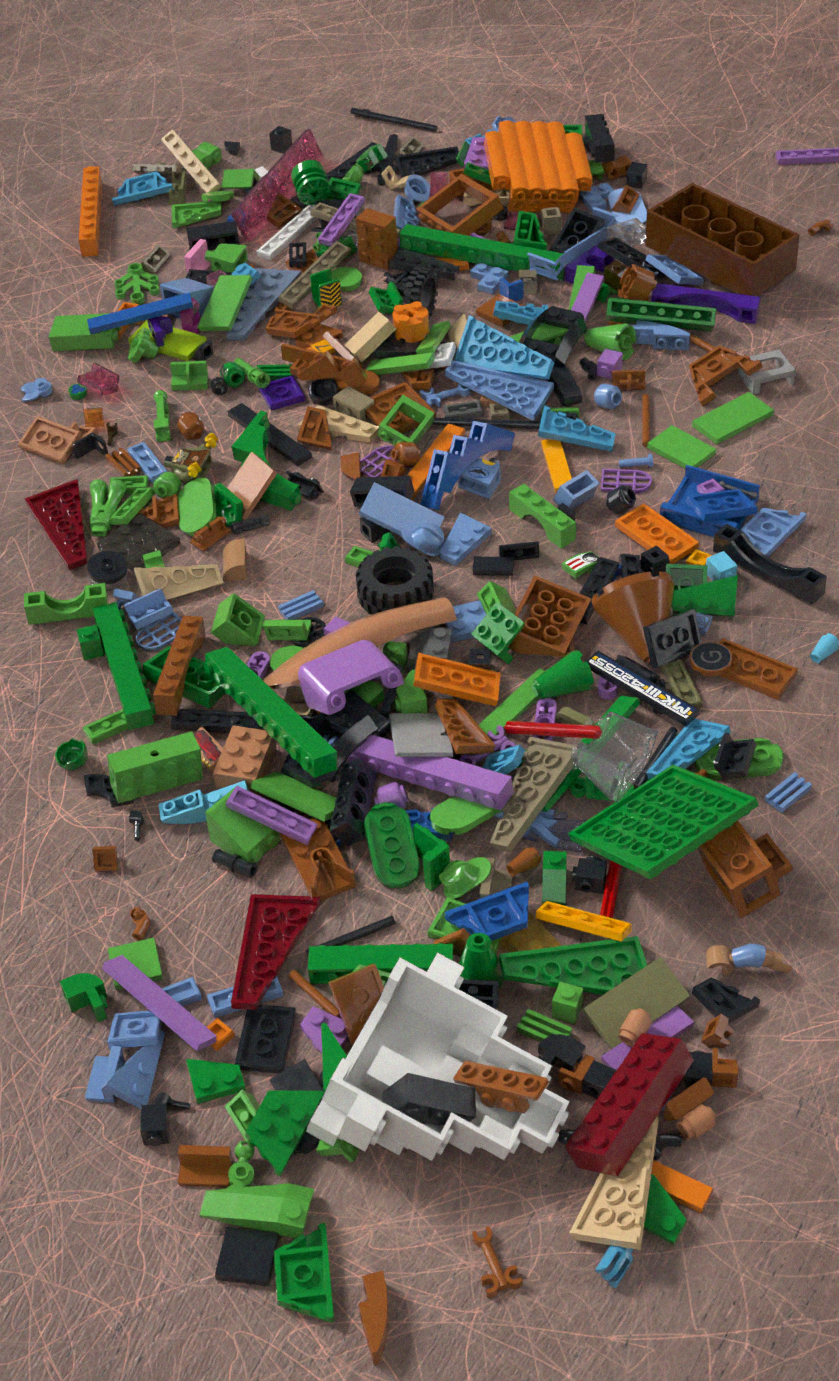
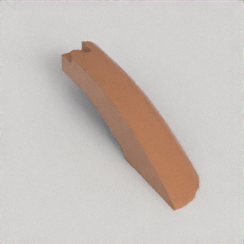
(374, 628)

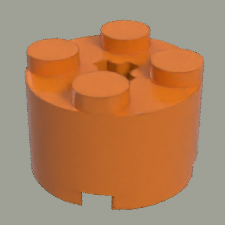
(411, 322)

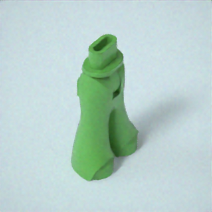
(101, 509)

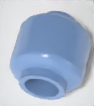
(607, 396)

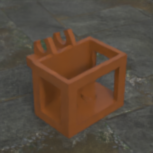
(742, 862)

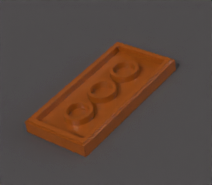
(758, 671)

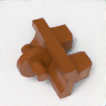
(628, 379)

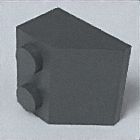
(432, 642)

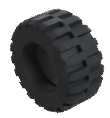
(393, 566)

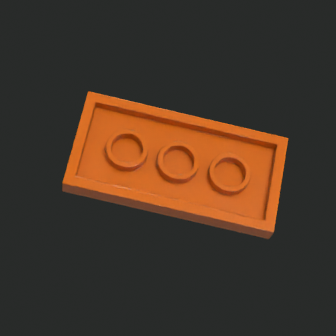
(653, 530)
(457, 679)

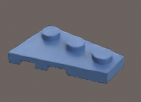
(463, 539)

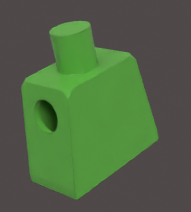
(227, 257)

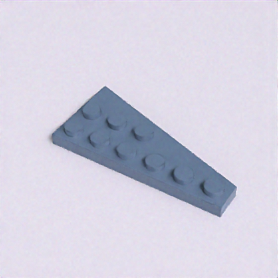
(260, 299)

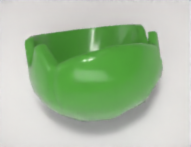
(355, 174)

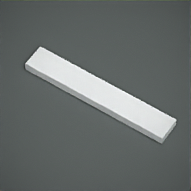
(287, 234)

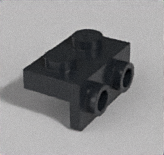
(734, 757)

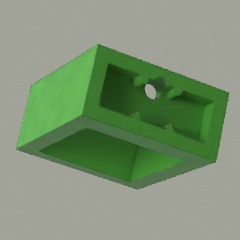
(412, 410)

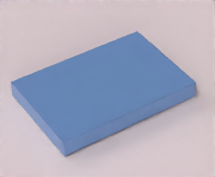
(674, 270)

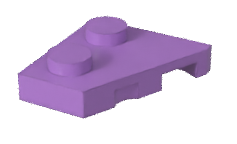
(312, 1027)

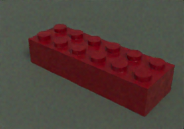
(629, 1104)

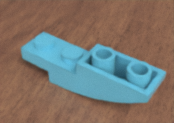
(192, 806)

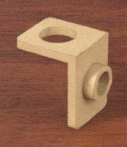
(395, 182)

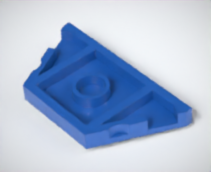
(495, 914)

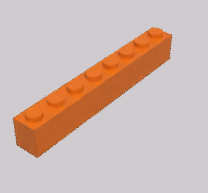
(90, 211)

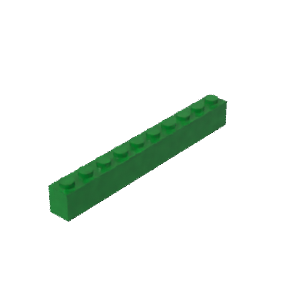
(473, 249)
(271, 712)

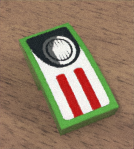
(580, 564)

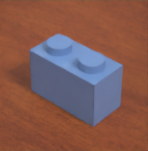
(577, 490)

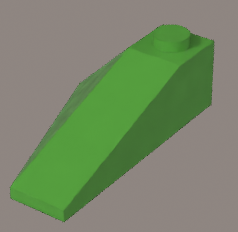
(262, 1208)

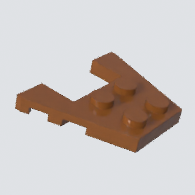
(293, 324)
(715, 366)

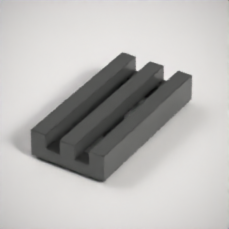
(464, 410)

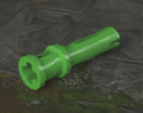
(254, 373)

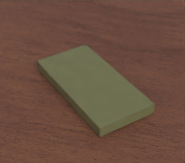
(649, 989)

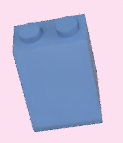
(198, 291)

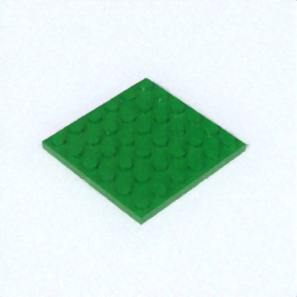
(663, 821)

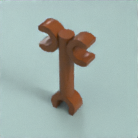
(499, 1279)

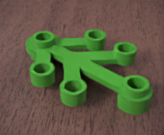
(136, 271)

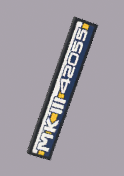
(642, 688)

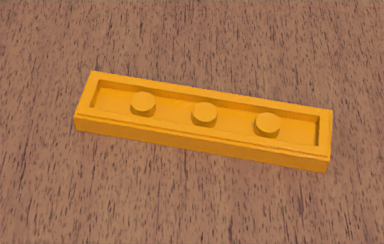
(556, 462)
(584, 921)

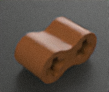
(616, 168)

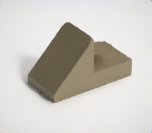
(530, 280)

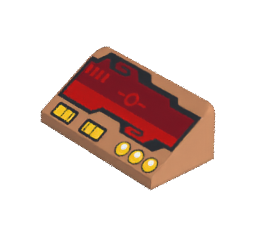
(209, 748)

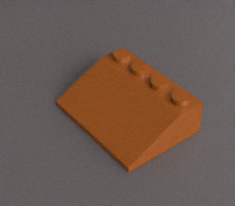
(549, 617)

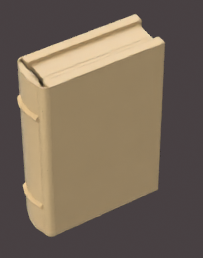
(370, 336)

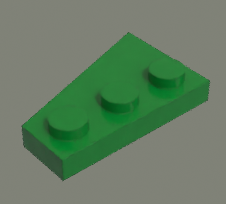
(708, 598)

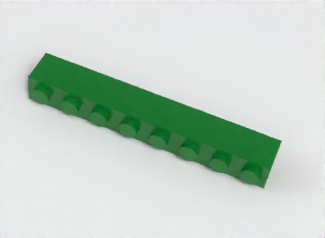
(123, 666)

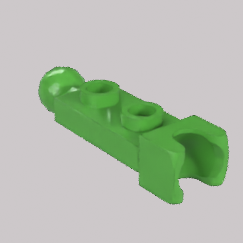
(162, 423)

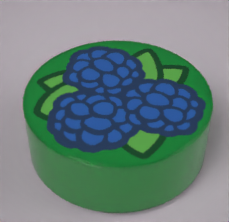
(77, 391)

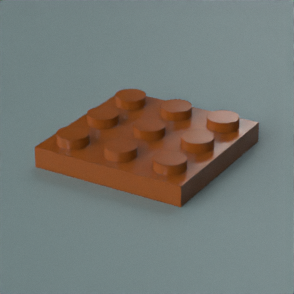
(385, 402)

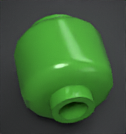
(167, 485)

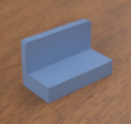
(101, 1072)

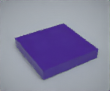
(282, 393)

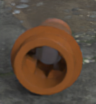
(524, 861)

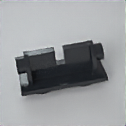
(309, 486)

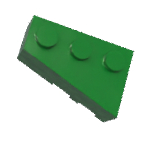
(528, 231)

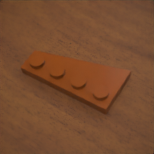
(462, 729)

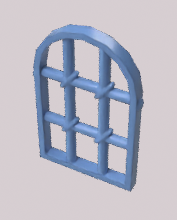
(146, 647)

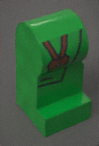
(371, 157)

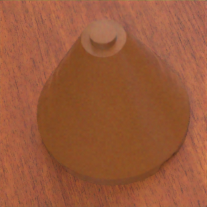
(634, 604)

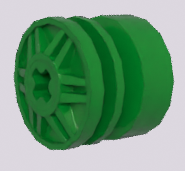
(310, 182)

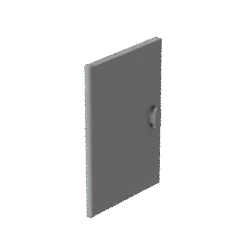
(419, 735)

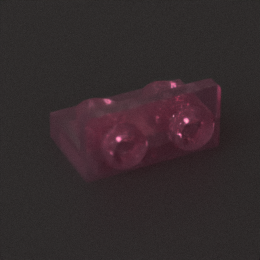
(100, 380)

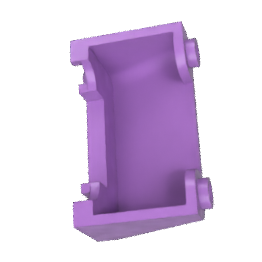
(330, 675)

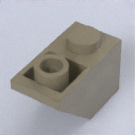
(551, 221)

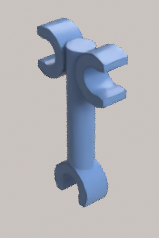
(432, 398)

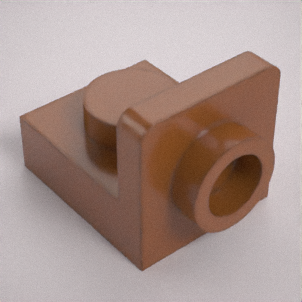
(574, 1080)

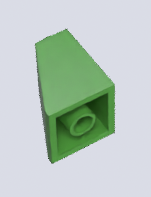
(238, 832)

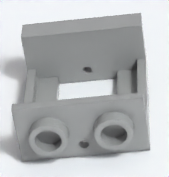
(783, 370)

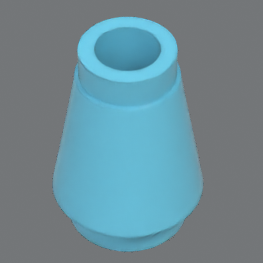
(825, 647)

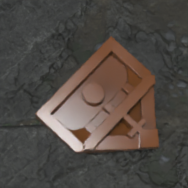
(163, 511)

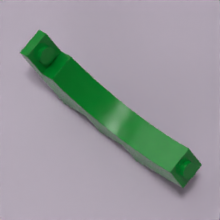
(255, 440)

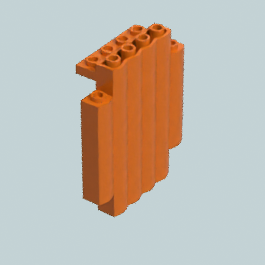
(537, 165)

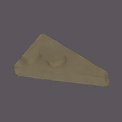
(160, 168)

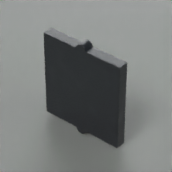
(296, 1078)

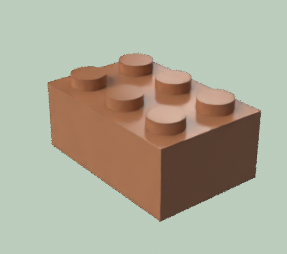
(244, 757)

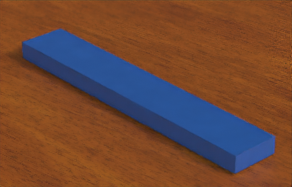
(140, 313)

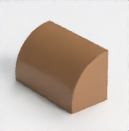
(235, 561)

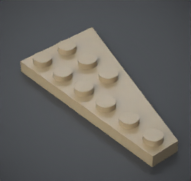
(618, 1205)

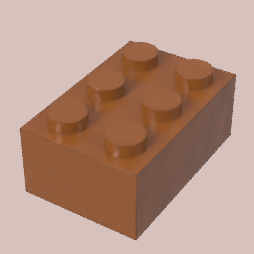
(376, 238)

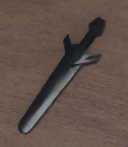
(388, 161)

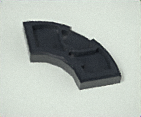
(103, 786)

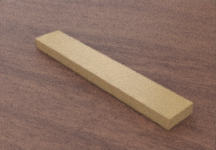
(190, 162)

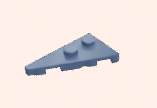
(136, 1076)

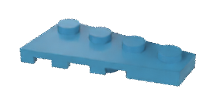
(572, 431)
(689, 745)

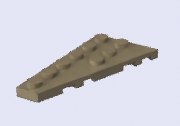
(533, 785)

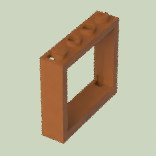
(489, 208)

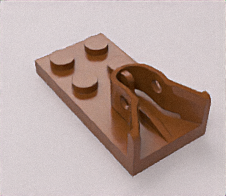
(320, 863)

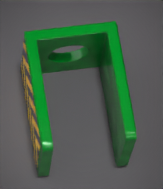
(324, 289)

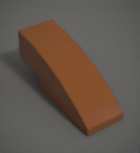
(375, 1314)

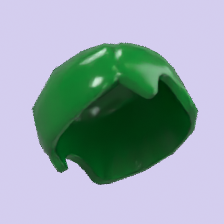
(71, 754)

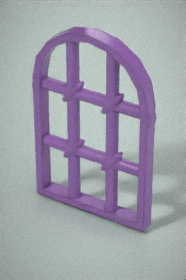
(376, 467)
(618, 477)

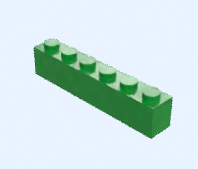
(670, 314)
(333, 962)

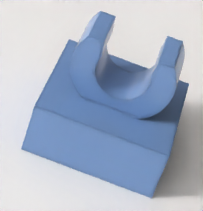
(124, 597)

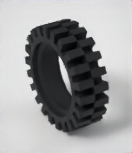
(422, 288)

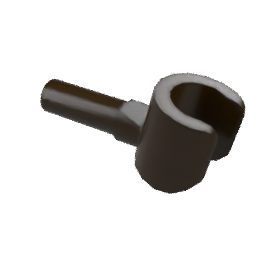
(111, 431)

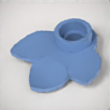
(33, 390)

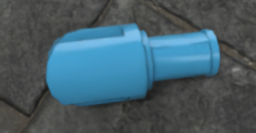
(614, 1264)

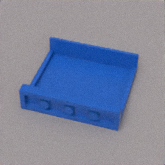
(683, 516)

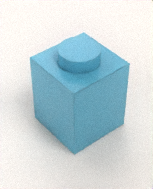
(720, 566)

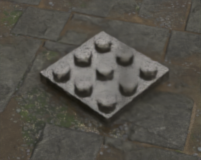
(139, 538)

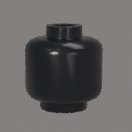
(620, 499)

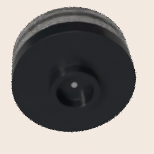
(108, 568)

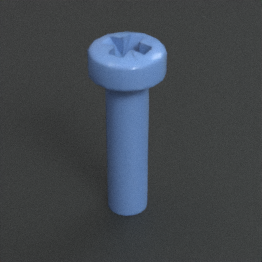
(637, 462)

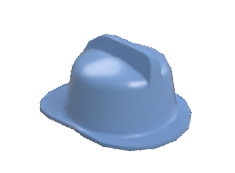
(417, 188)
(423, 536)

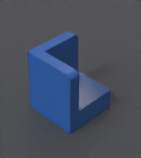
(513, 290)

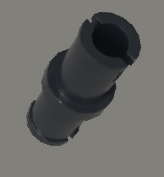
(234, 863)

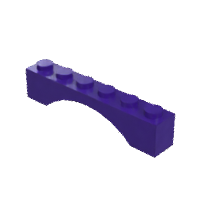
(739, 307)

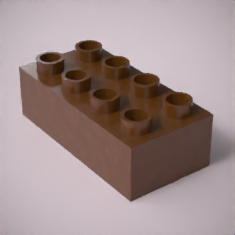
(722, 240)

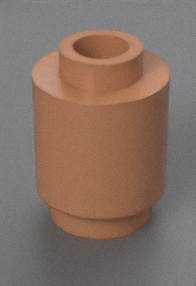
(635, 1024)
(696, 1122)

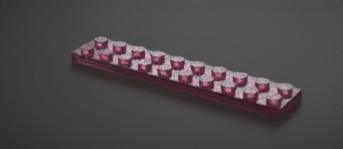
(253, 210)

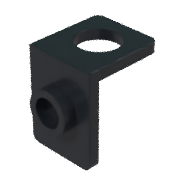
(88, 444)

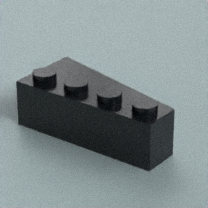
(598, 139)

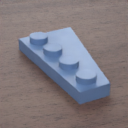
(405, 212)

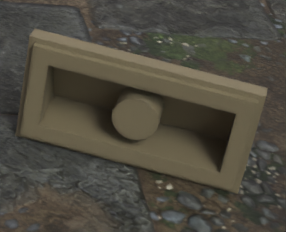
(411, 146)
(155, 259)

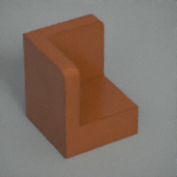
(724, 1071)

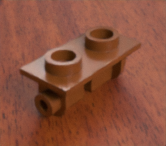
(209, 535)

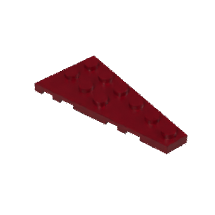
(61, 520)
(268, 938)

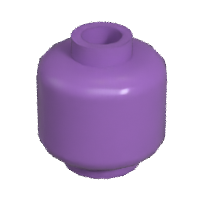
(392, 793)

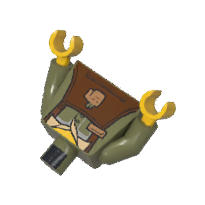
(192, 462)

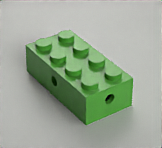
(155, 767)

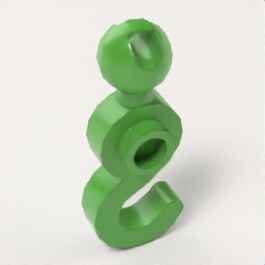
(242, 1173)

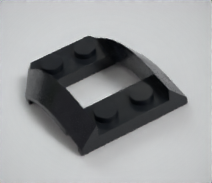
(558, 317)
(354, 735)

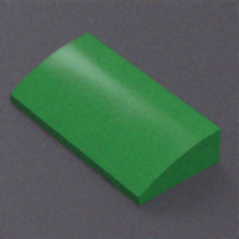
(197, 684)

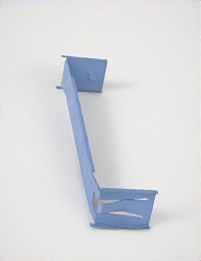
(575, 251)

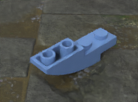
(661, 336)

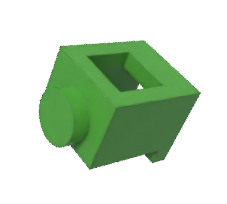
(396, 653)

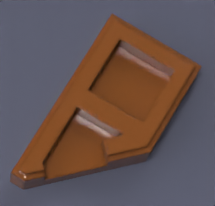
(351, 465)
(456, 938)

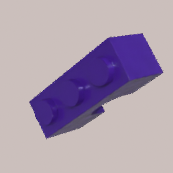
(592, 257)

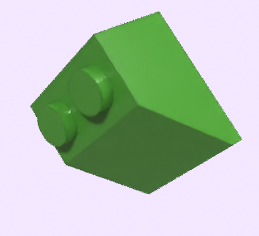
(237, 622)

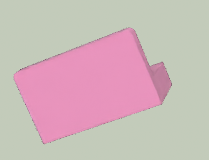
(196, 257)

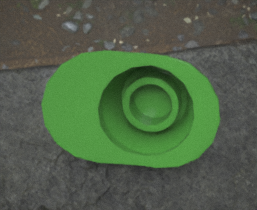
(463, 876)

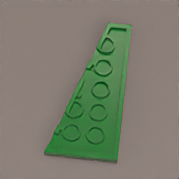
(588, 965)

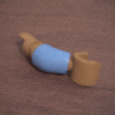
(745, 956)

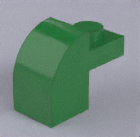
(85, 990)

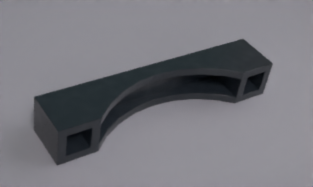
(801, 582)

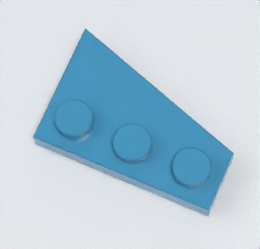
(517, 313)

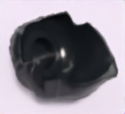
(322, 391)

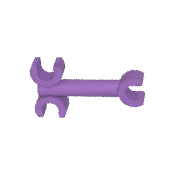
(500, 741)

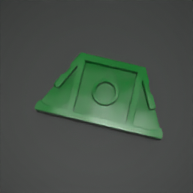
(281, 1124)
(304, 1275)

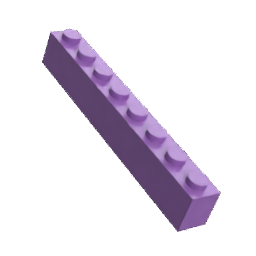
(437, 773)

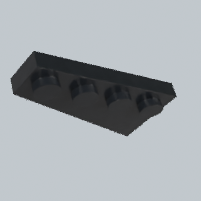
(425, 161)
(407, 260)

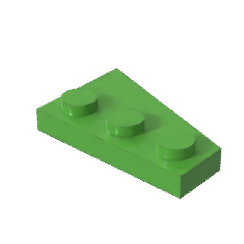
(194, 212)

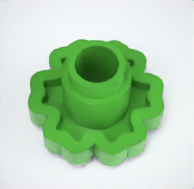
(142, 346)

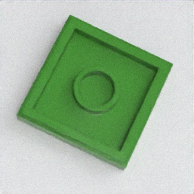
(142, 955)

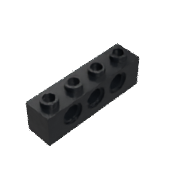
(353, 802)

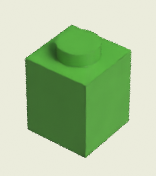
(567, 1002)

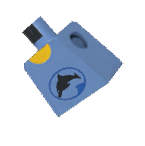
(481, 477)

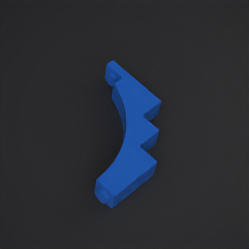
(448, 466)

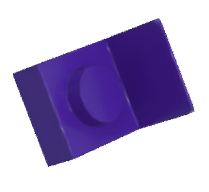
(159, 327)

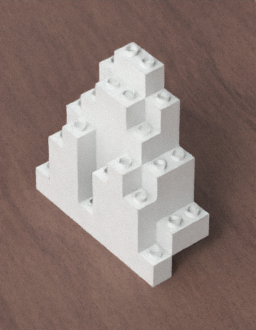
(429, 1031)

